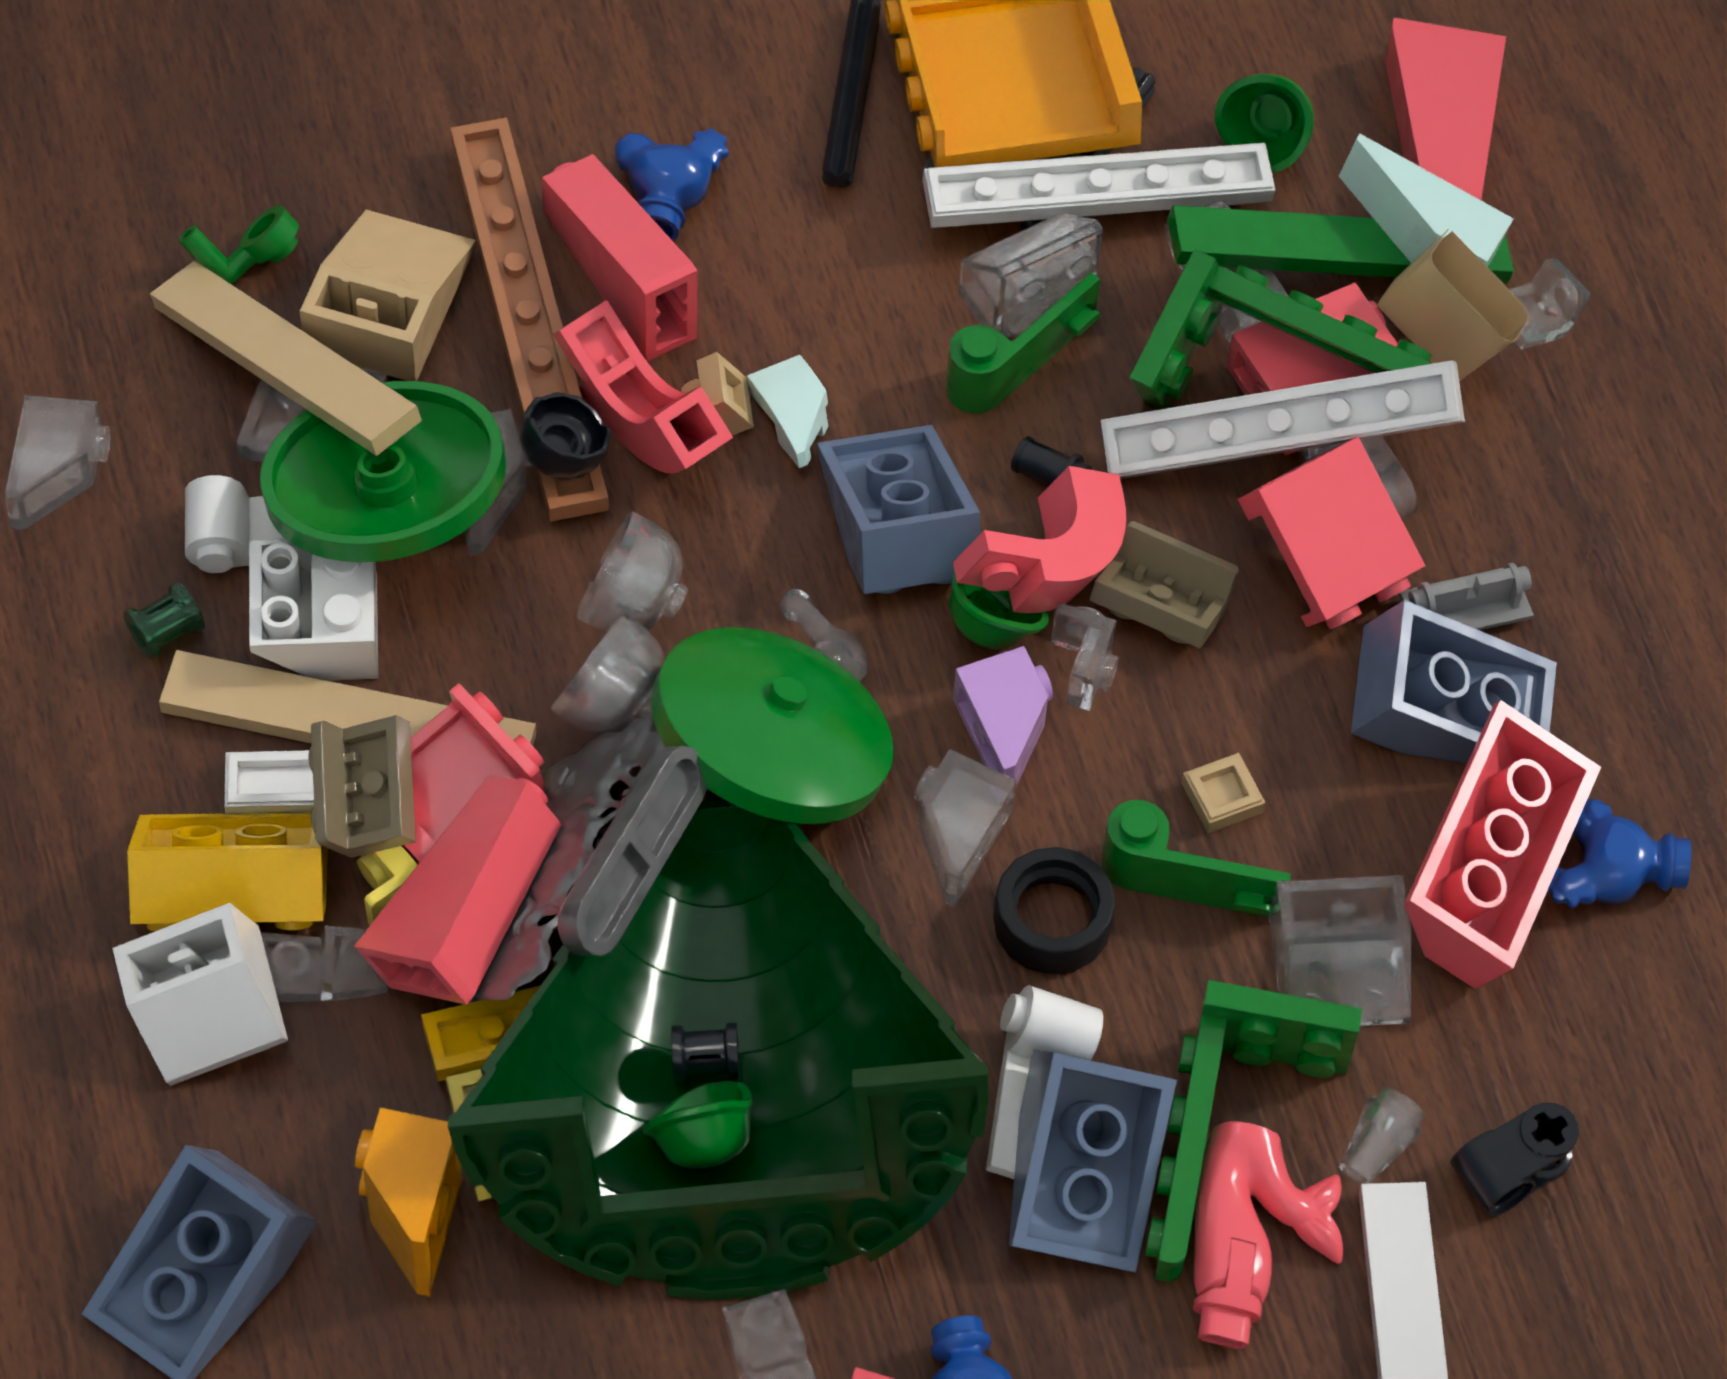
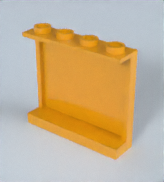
(1015, 78)

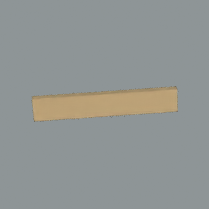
(286, 358)
(287, 702)

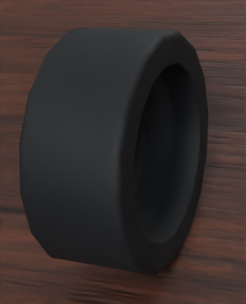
(1063, 868)

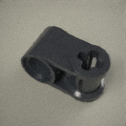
(1508, 1161)

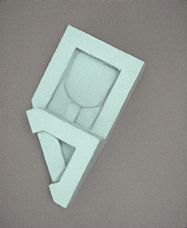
(795, 404)

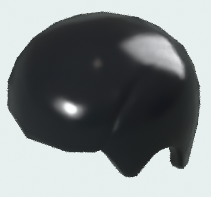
(563, 436)

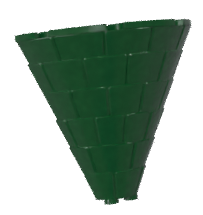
(844, 1051)

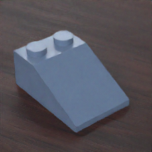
(898, 507)
(1435, 680)
(1087, 1158)
(198, 1262)

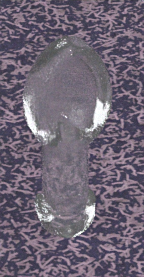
(829, 640)

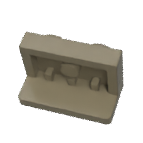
(1166, 585)
(362, 786)

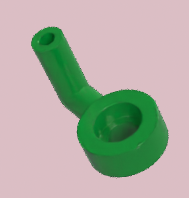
(265, 239)

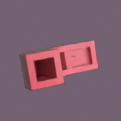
(643, 411)
(1083, 533)

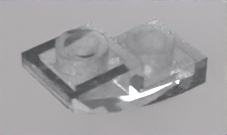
(320, 966)
(767, 1338)

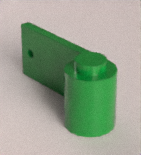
(989, 367)
(1139, 861)

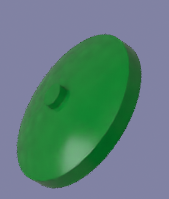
(385, 507)
(773, 724)

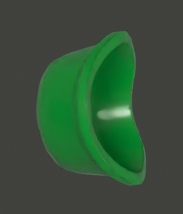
(1267, 112)
(989, 618)
(704, 1125)

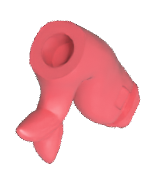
(1229, 1239)

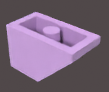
(1003, 708)

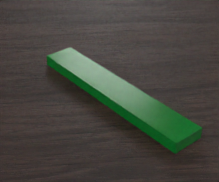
(1296, 242)

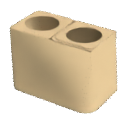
(1454, 306)

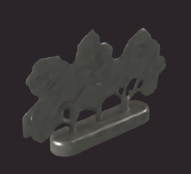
(624, 865)

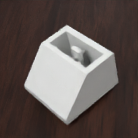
(312, 612)
(201, 992)

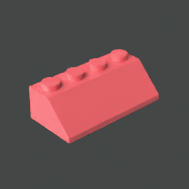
(1498, 847)

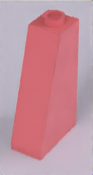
(1445, 98)
(624, 255)
(463, 894)

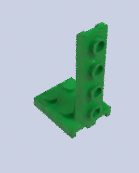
(1191, 322)
(1256, 1029)

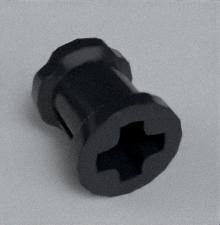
(705, 1052)

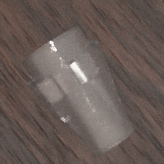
(1381, 1135)

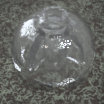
(635, 577)
(613, 681)

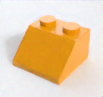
(410, 1189)

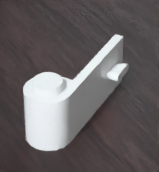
(222, 522)
(1042, 1023)

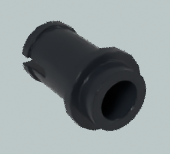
(1043, 462)

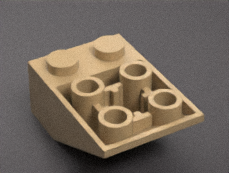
(386, 293)

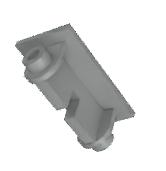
(1478, 599)

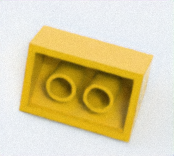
(203, 861)

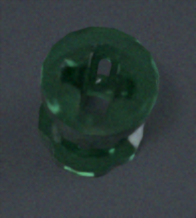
(164, 620)

